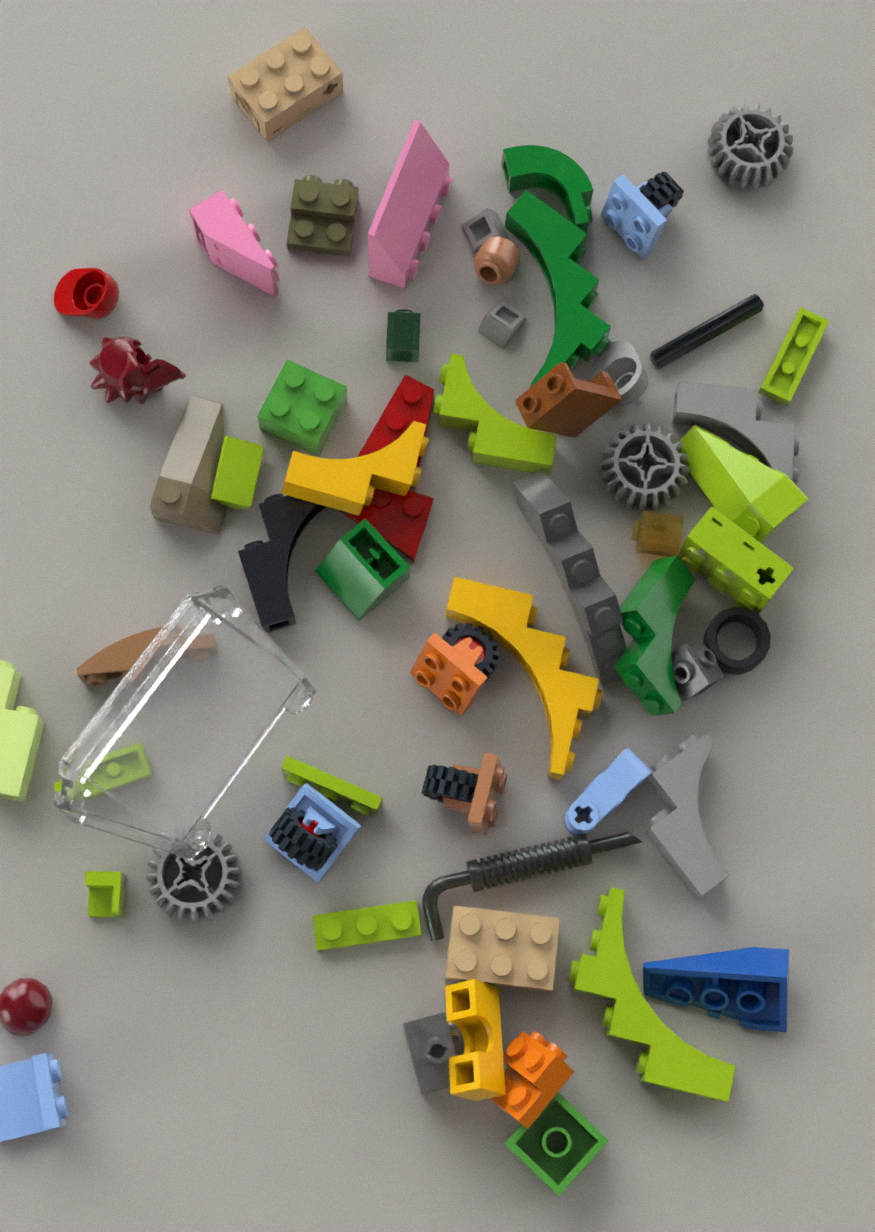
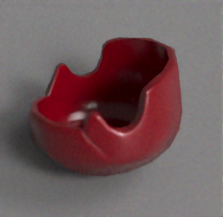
(25, 1006)

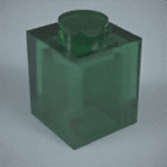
(403, 336)

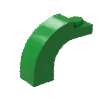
(551, 170)

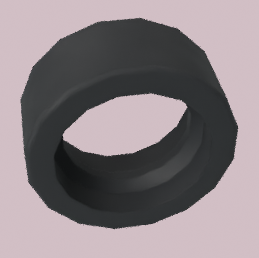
(755, 623)

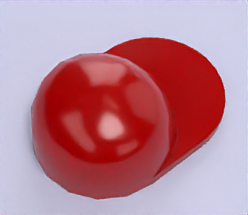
(86, 293)

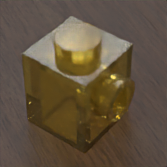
(657, 533)

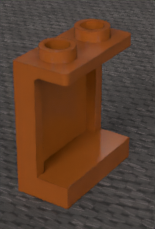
(567, 404)

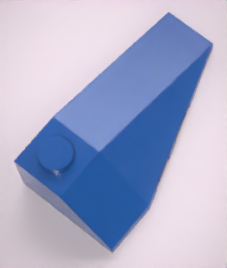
(732, 983)

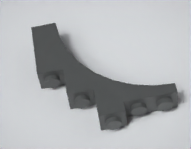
(577, 569)

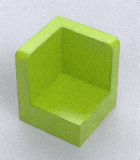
(105, 893)

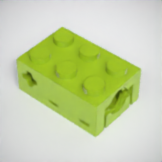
(733, 561)

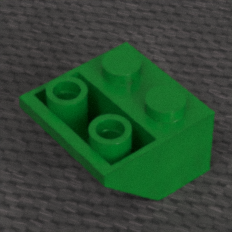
(363, 569)

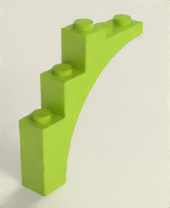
(608, 975)

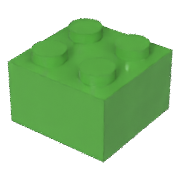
(302, 407)
(556, 1144)

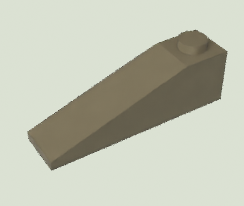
(190, 470)

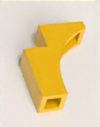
(351, 481)

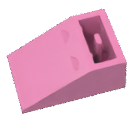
(233, 243)

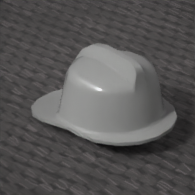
(625, 370)

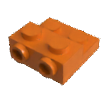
(532, 1077)

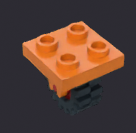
(456, 665)

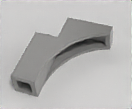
(737, 417)
(680, 833)

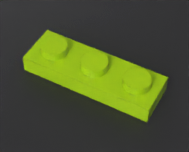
(793, 356)
(331, 787)
(366, 925)

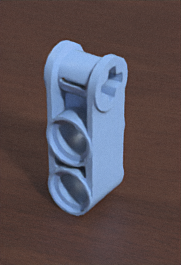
(607, 792)

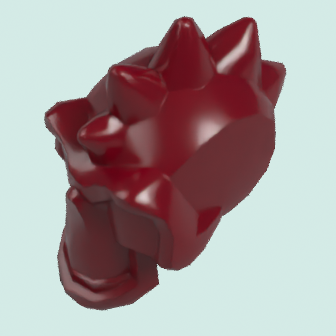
(129, 371)

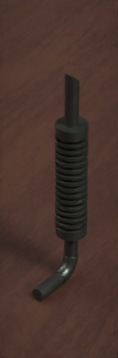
(518, 866)

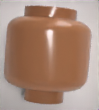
(496, 260)

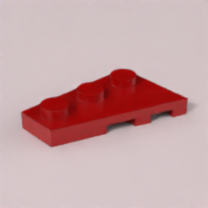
(397, 518)

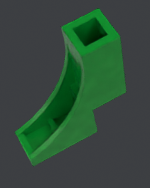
(650, 619)

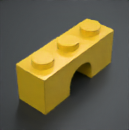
(476, 1012)

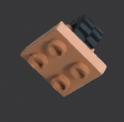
(469, 790)

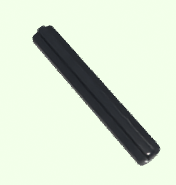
(706, 331)

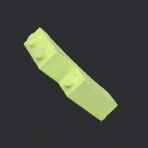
(19, 737)

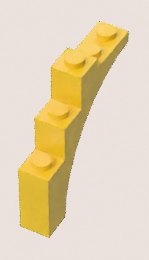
(540, 653)

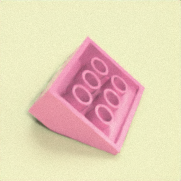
(408, 209)

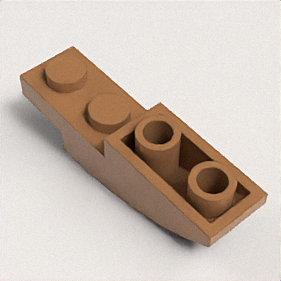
(115, 659)

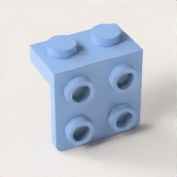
(31, 1097)

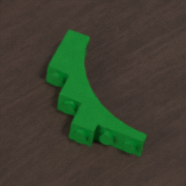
(558, 250)

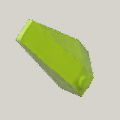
(741, 485)

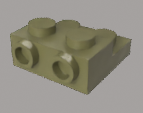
(323, 216)

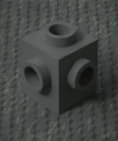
(694, 669)

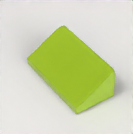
(237, 473)

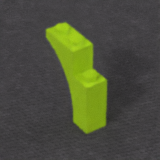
(492, 436)

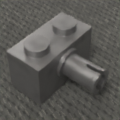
(430, 1047)

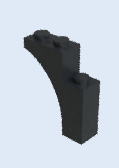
(268, 562)

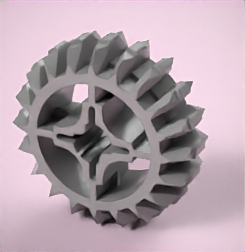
(746, 158)
(671, 466)
(181, 885)

